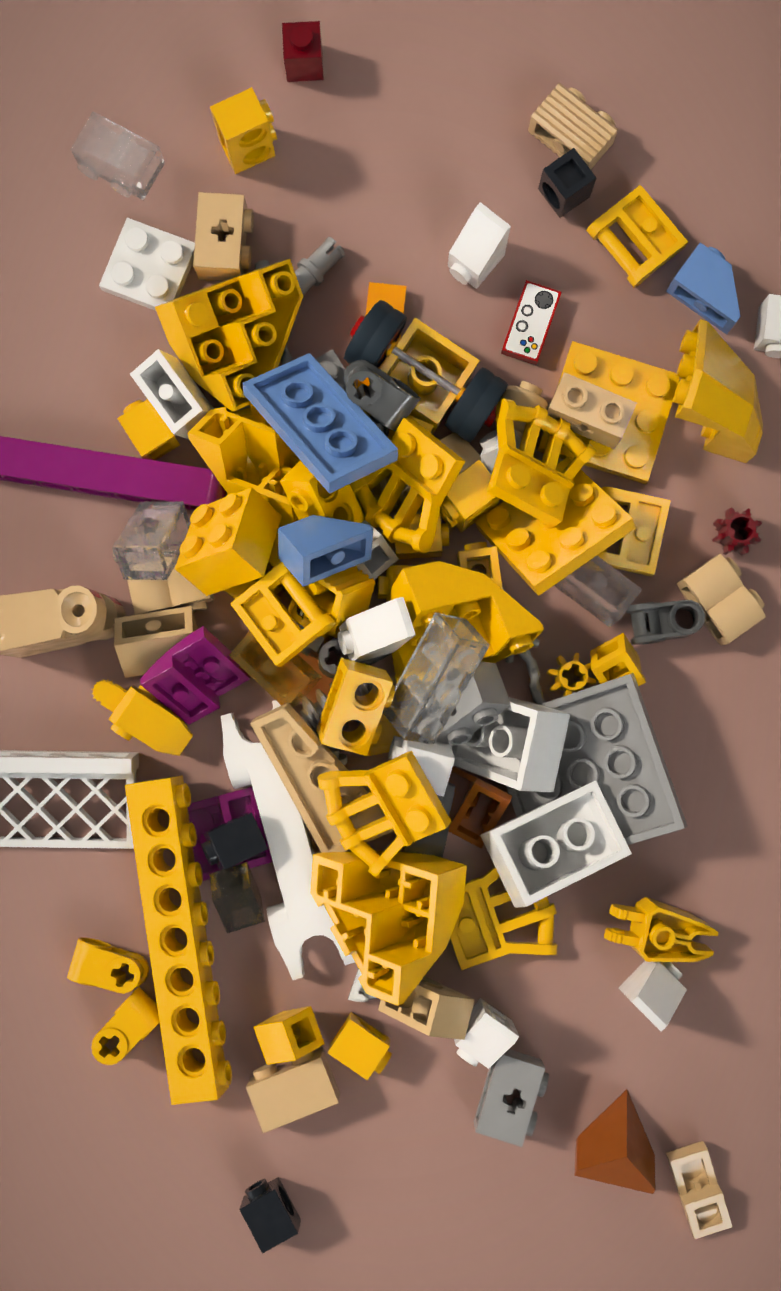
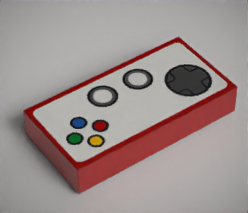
(531, 322)

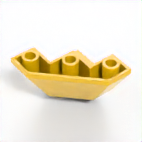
(233, 329)
(718, 394)
(466, 595)

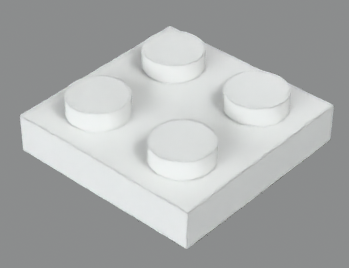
(147, 265)

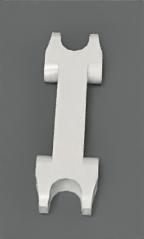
(288, 844)

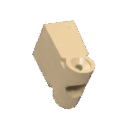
(55, 620)

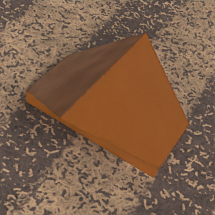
(475, 806)
(617, 1149)

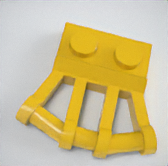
(426, 468)
(525, 480)
(402, 794)
(480, 935)

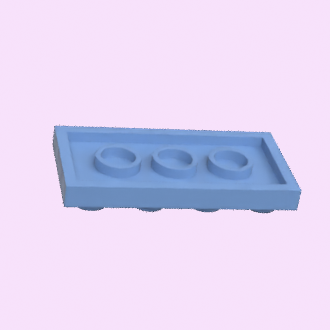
(320, 422)

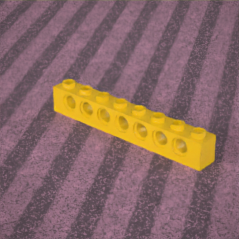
(187, 1078)

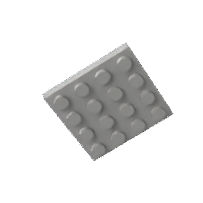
(617, 747)

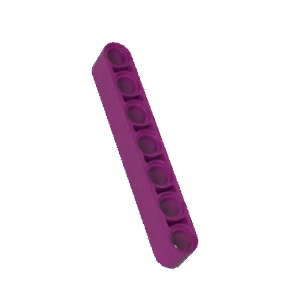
(106, 474)

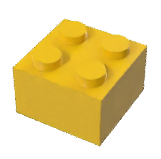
(228, 542)

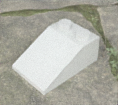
(517, 748)
(555, 845)

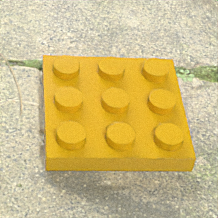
(640, 382)
(550, 553)

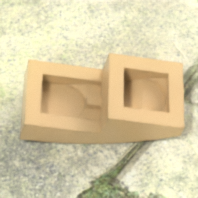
(699, 1190)

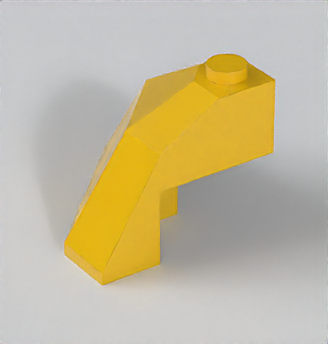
(246, 454)
(390, 921)

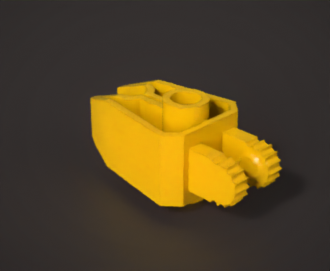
(142, 716)
(661, 932)

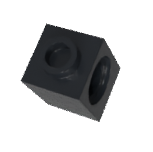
(566, 182)
(233, 842)
(269, 1213)

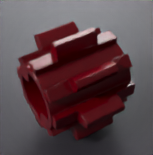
(747, 530)

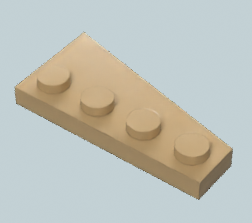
(299, 761)

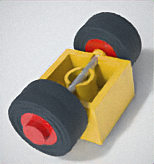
(430, 367)

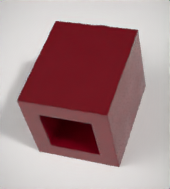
(302, 51)

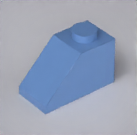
(708, 287)
(323, 547)

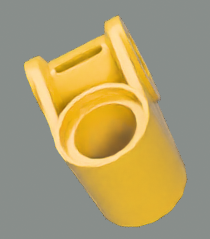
(101, 964)
(130, 1024)

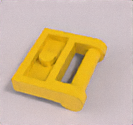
(648, 230)
(642, 546)
(272, 622)

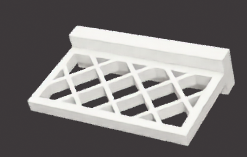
(66, 766)

